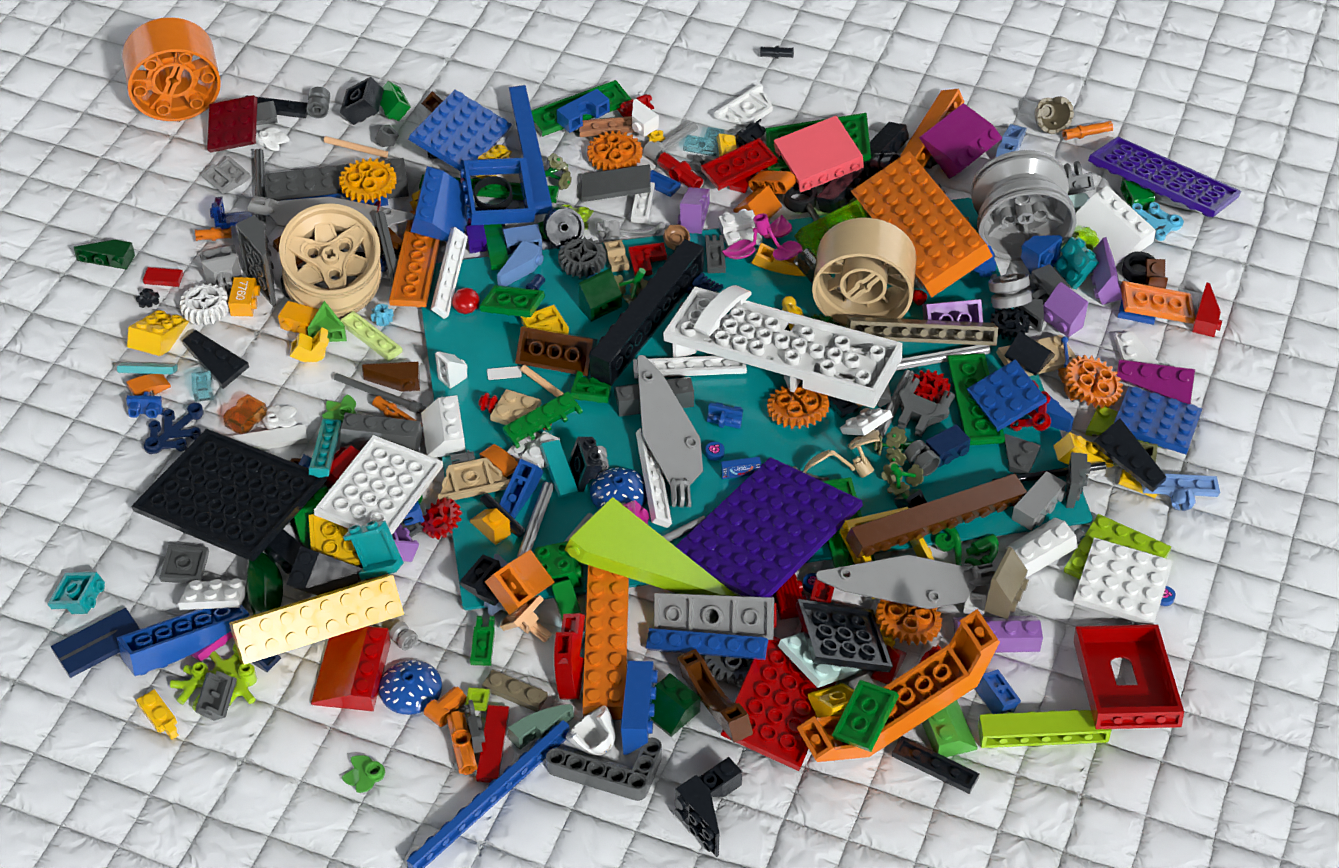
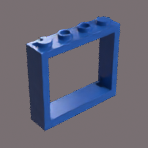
(496, 167)

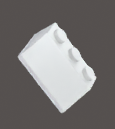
(443, 428)
(1044, 545)

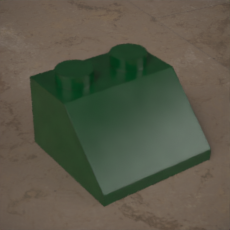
(674, 705)

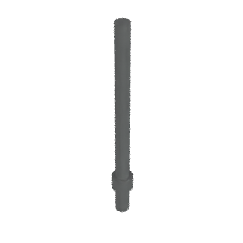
(413, 406)

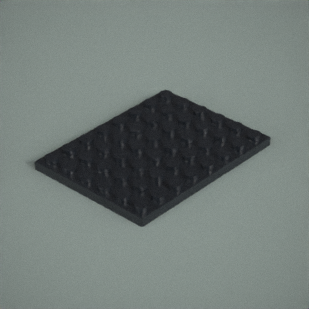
(229, 494)

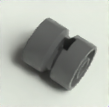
(318, 102)
(920, 454)

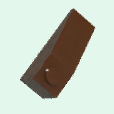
(397, 376)

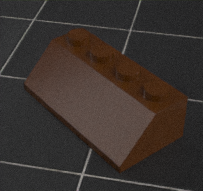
(554, 350)

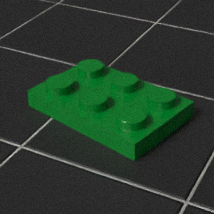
(512, 301)
(865, 715)

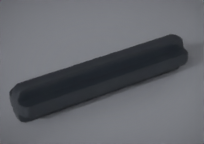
(491, 503)

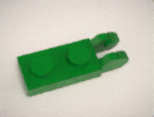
(483, 642)

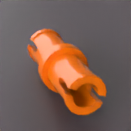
(213, 234)

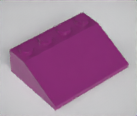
(959, 139)

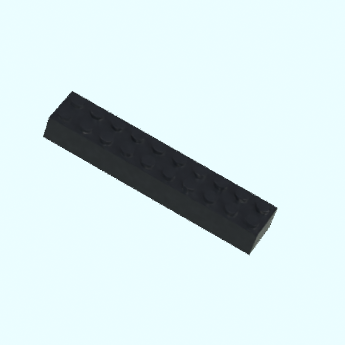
(646, 313)

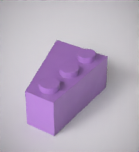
(694, 209)

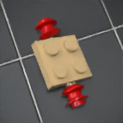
(509, 407)

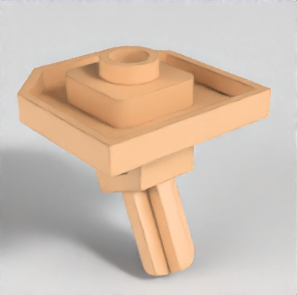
(527, 620)

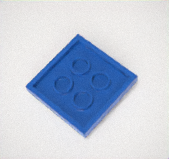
(1006, 395)

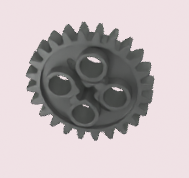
(722, 666)

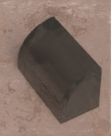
(806, 263)

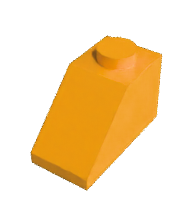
(492, 525)

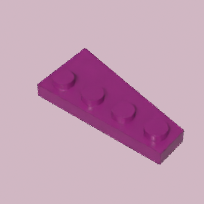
(1159, 379)

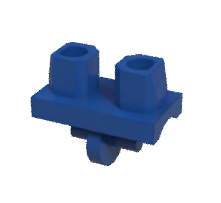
(144, 404)
(725, 415)

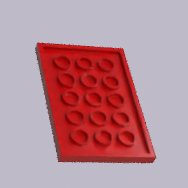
(776, 705)

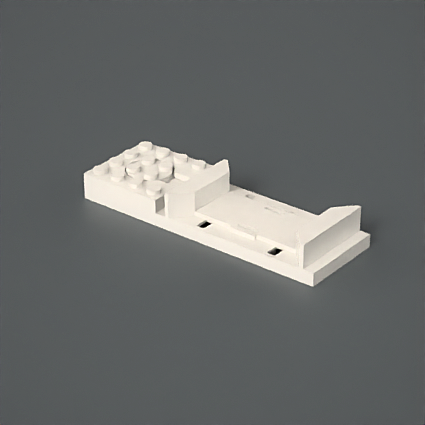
(820, 353)

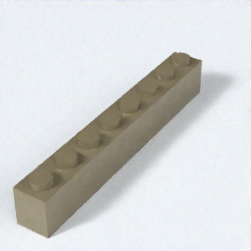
(927, 330)

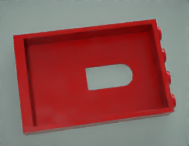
(1113, 706)

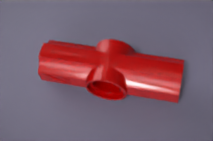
(679, 171)

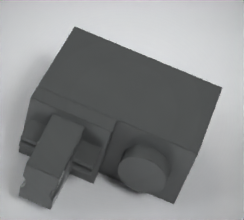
(1044, 281)

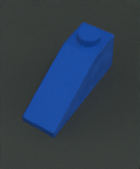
(521, 487)

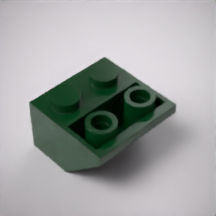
(599, 295)

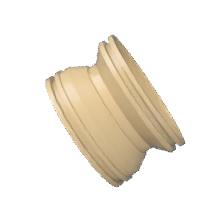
(324, 224)

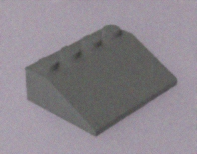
(257, 255)

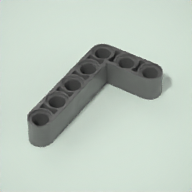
(609, 772)

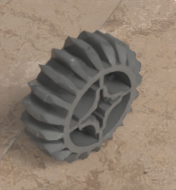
(582, 257)

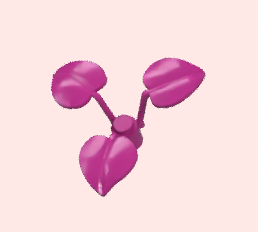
(778, 229)

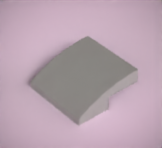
(226, 175)

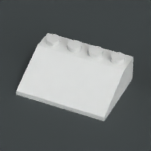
(1117, 221)

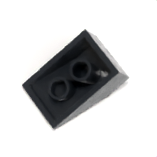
(321, 573)

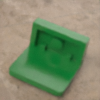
(559, 562)

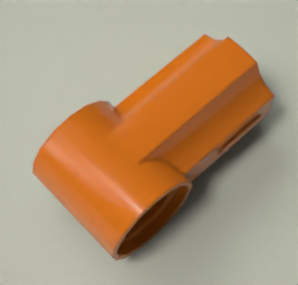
(439, 710)

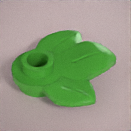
(337, 410)
(362, 774)

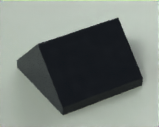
(1029, 353)

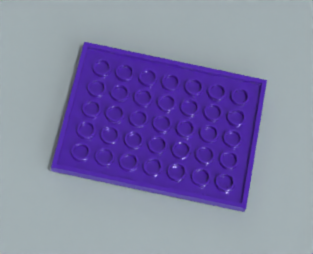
(768, 529)

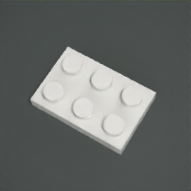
(213, 594)

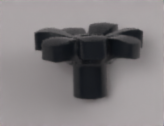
(147, 297)

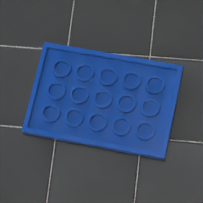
(459, 130)

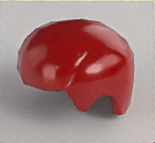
(465, 300)

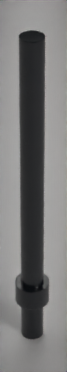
(1056, 472)

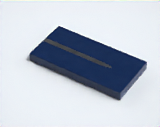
(94, 643)

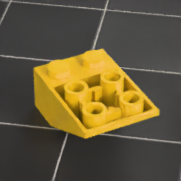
(156, 332)

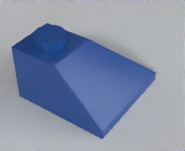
(1041, 251)

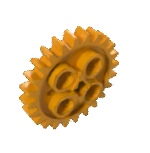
(367, 180)

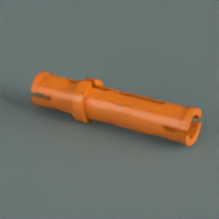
(1081, 131)
(381, 404)

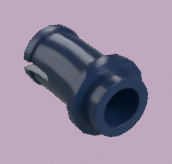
(536, 283)

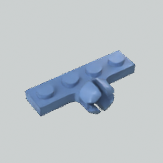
(1184, 488)

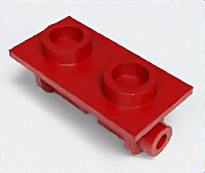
(627, 107)

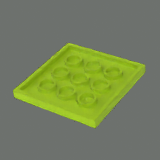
(1113, 532)

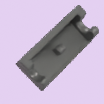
(215, 695)

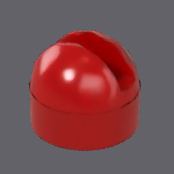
(919, 297)

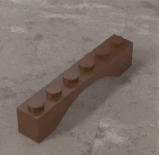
(728, 714)

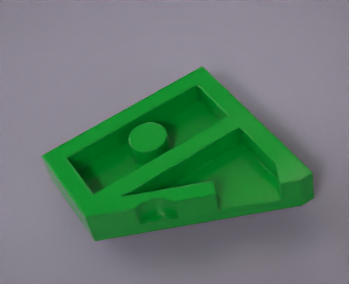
(590, 389)

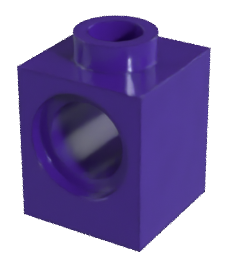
(476, 238)

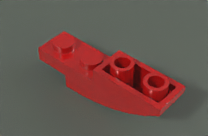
(567, 657)

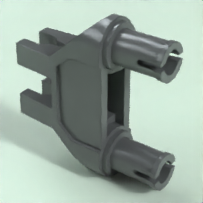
(921, 409)

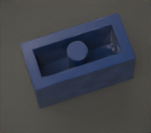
(949, 444)

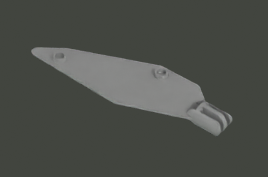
(285, 210)
(668, 432)
(910, 580)

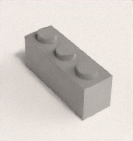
(1039, 501)

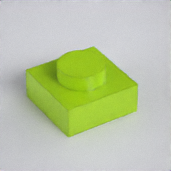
(480, 698)

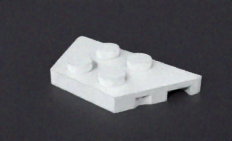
(746, 108)

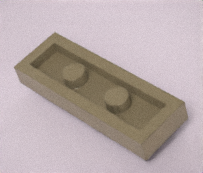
(515, 690)

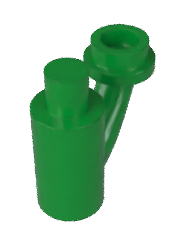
(983, 545)

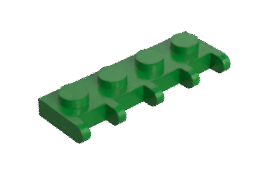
(541, 418)

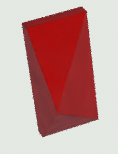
(897, 657)

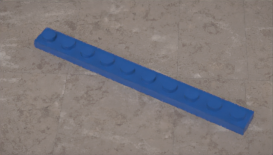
(488, 798)

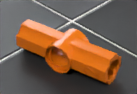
(463, 752)

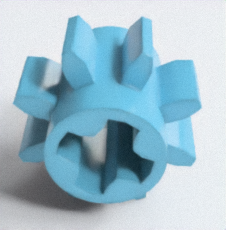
(382, 315)

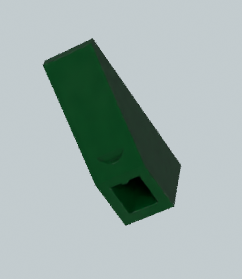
(106, 253)

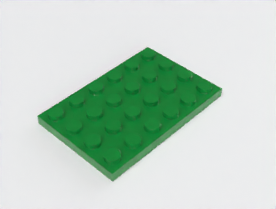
(855, 125)

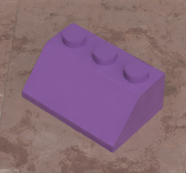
(1105, 274)
(954, 311)

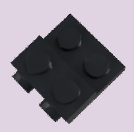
(584, 462)

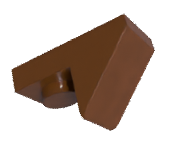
(1156, 273)

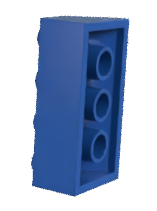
(638, 705)

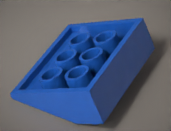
(439, 206)

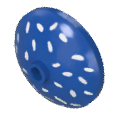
(619, 483)
(410, 695)

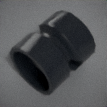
(881, 160)

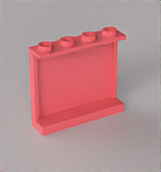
(819, 153)

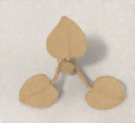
(861, 463)

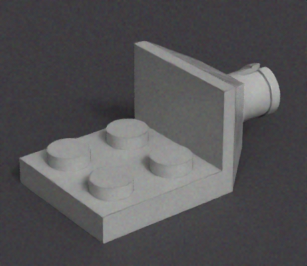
(221, 266)

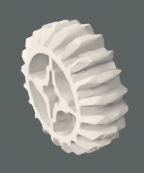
(204, 304)

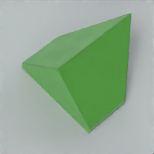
(327, 319)

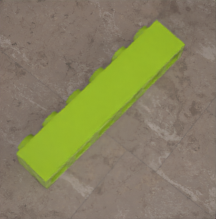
(1039, 729)

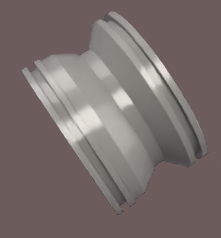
(1022, 198)

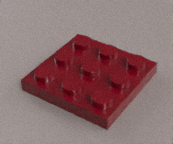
(232, 124)

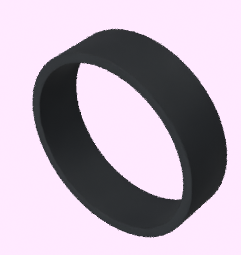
(493, 180)

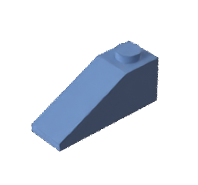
(521, 263)

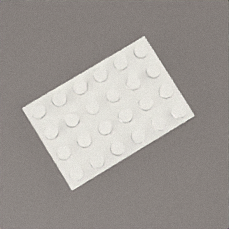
(379, 485)

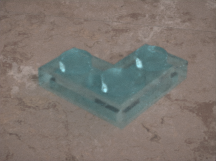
(706, 145)

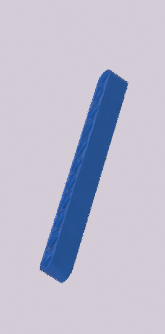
(530, 148)

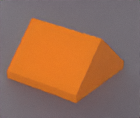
(761, 201)

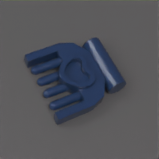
(701, 283)

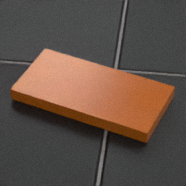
(1157, 302)

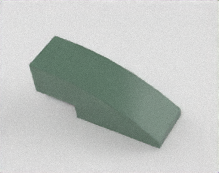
(538, 724)

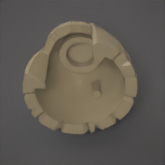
(1054, 114)

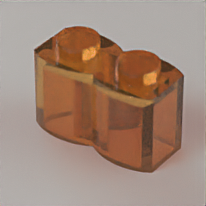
(245, 414)

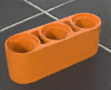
(778, 181)

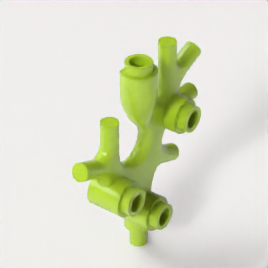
(232, 667)

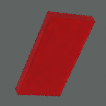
(739, 164)

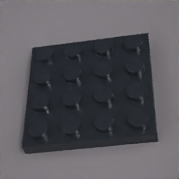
(843, 636)

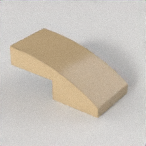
(616, 255)

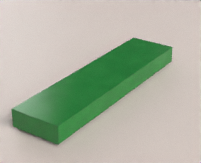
(496, 246)

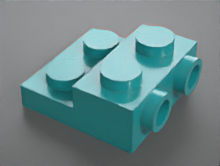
(1076, 262)
(77, 592)

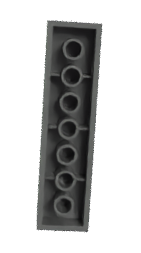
(324, 182)

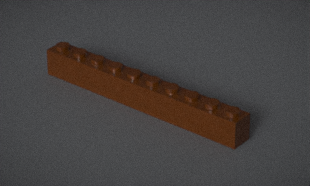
(935, 516)

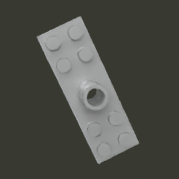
(715, 614)

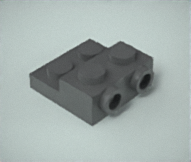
(1076, 477)

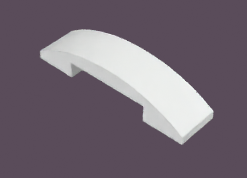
(719, 307)

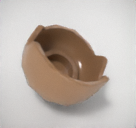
(675, 235)

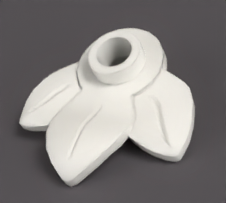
(271, 138)
(279, 417)

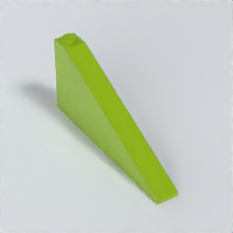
(629, 547)

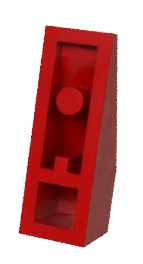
(1208, 314)

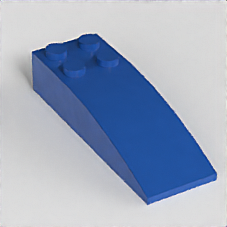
(175, 638)

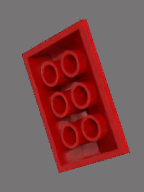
(352, 669)

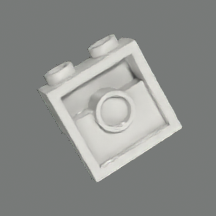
(738, 227)
(530, 450)

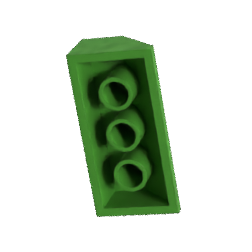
(949, 732)

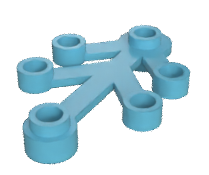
(1171, 222)

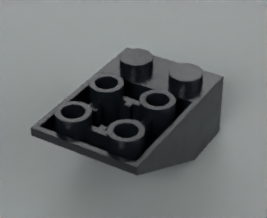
(697, 810)

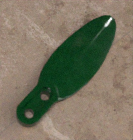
(264, 584)

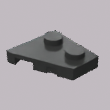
(1020, 454)

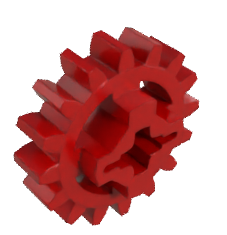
(930, 385)
(441, 518)

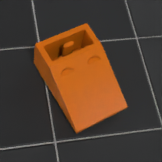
(519, 581)

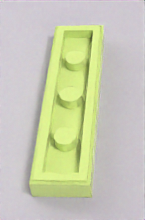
(371, 336)

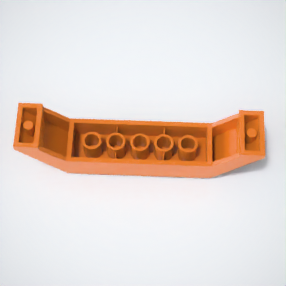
(920, 690)

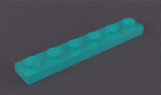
(325, 448)

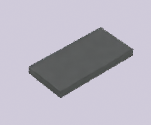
(616, 183)

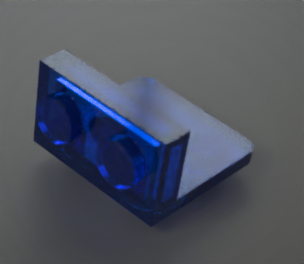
(223, 219)

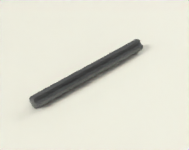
(259, 177)

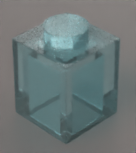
(202, 386)

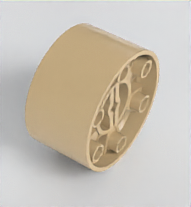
(865, 259)

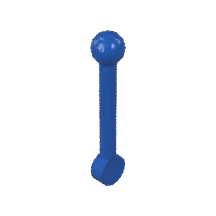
(1064, 340)

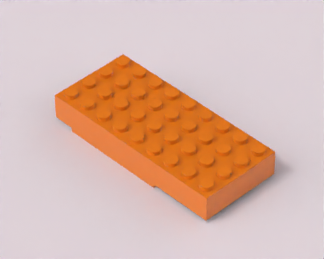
(914, 203)

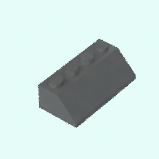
(628, 395)
(359, 429)

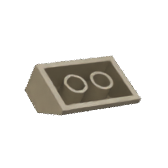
(1007, 585)

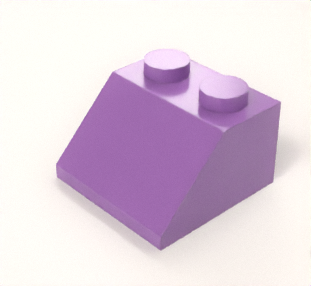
(1065, 310)

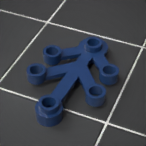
(155, 444)

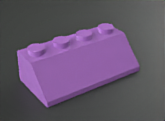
(1014, 633)

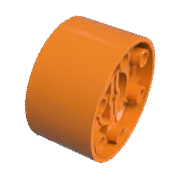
(171, 84)

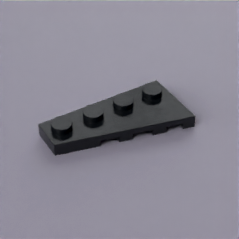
(215, 358)
(1128, 453)

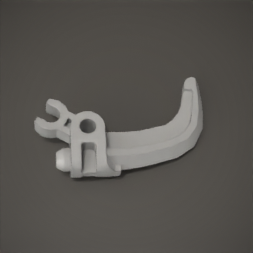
(611, 231)

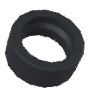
(798, 206)
(1135, 258)

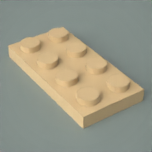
(1052, 343)

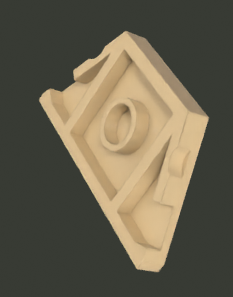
(472, 479)

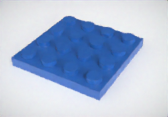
(1159, 419)

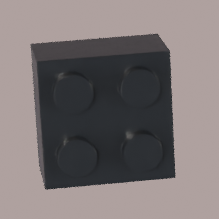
(362, 101)

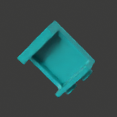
(375, 549)

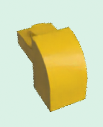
(310, 349)

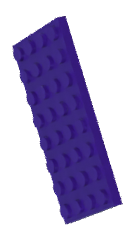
(1164, 176)

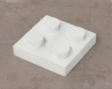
(866, 421)

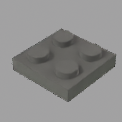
(184, 564)

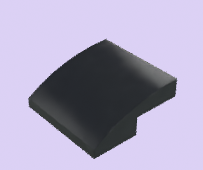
(475, 579)

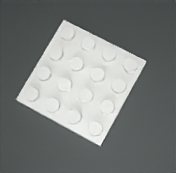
(1123, 582)

